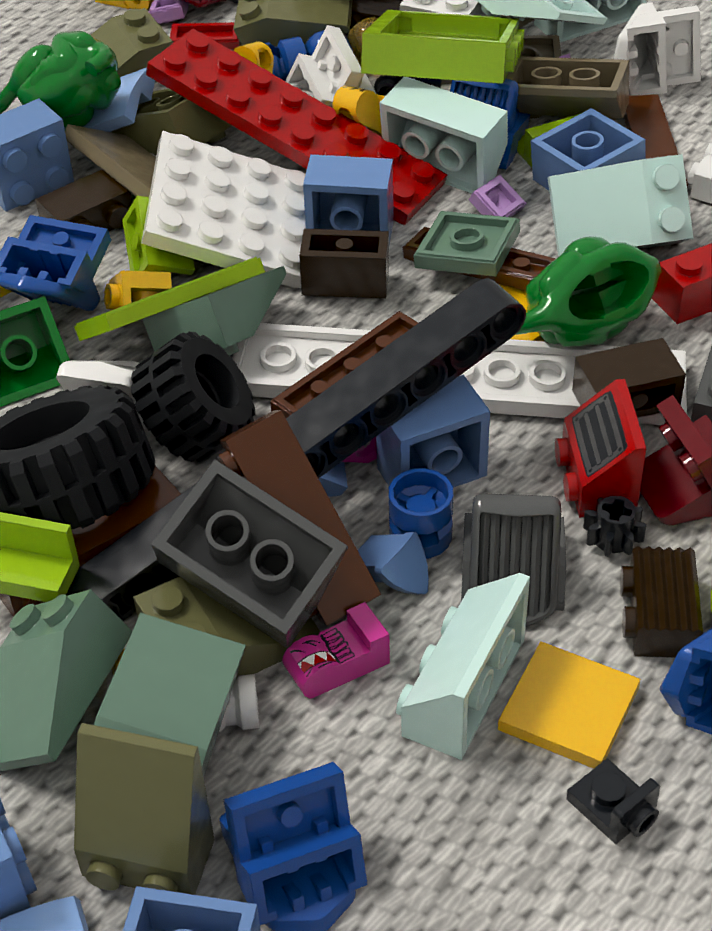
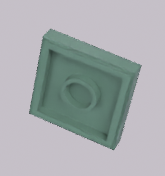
(467, 243)

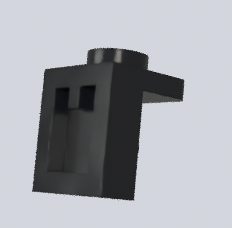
(615, 801)

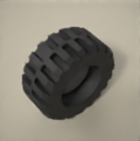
(73, 456)

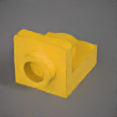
(135, 286)

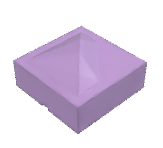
(168, 10)
(497, 199)

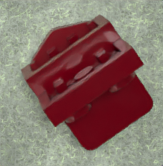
(680, 473)

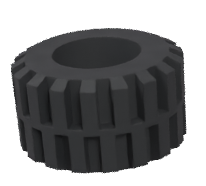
(191, 396)

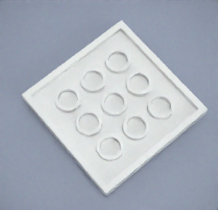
(224, 207)

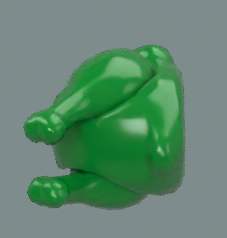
(67, 76)
(590, 292)

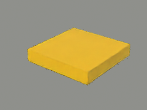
(569, 705)

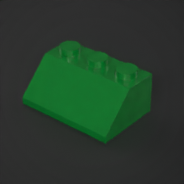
(29, 351)

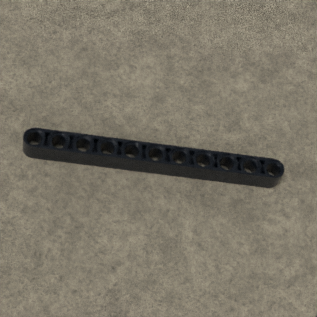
(336, 421)

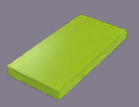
(168, 298)

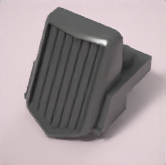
(517, 536)

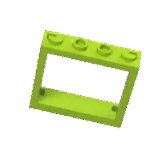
(442, 46)

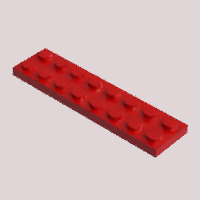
(285, 115)

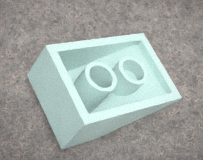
(555, 10)
(623, 202)

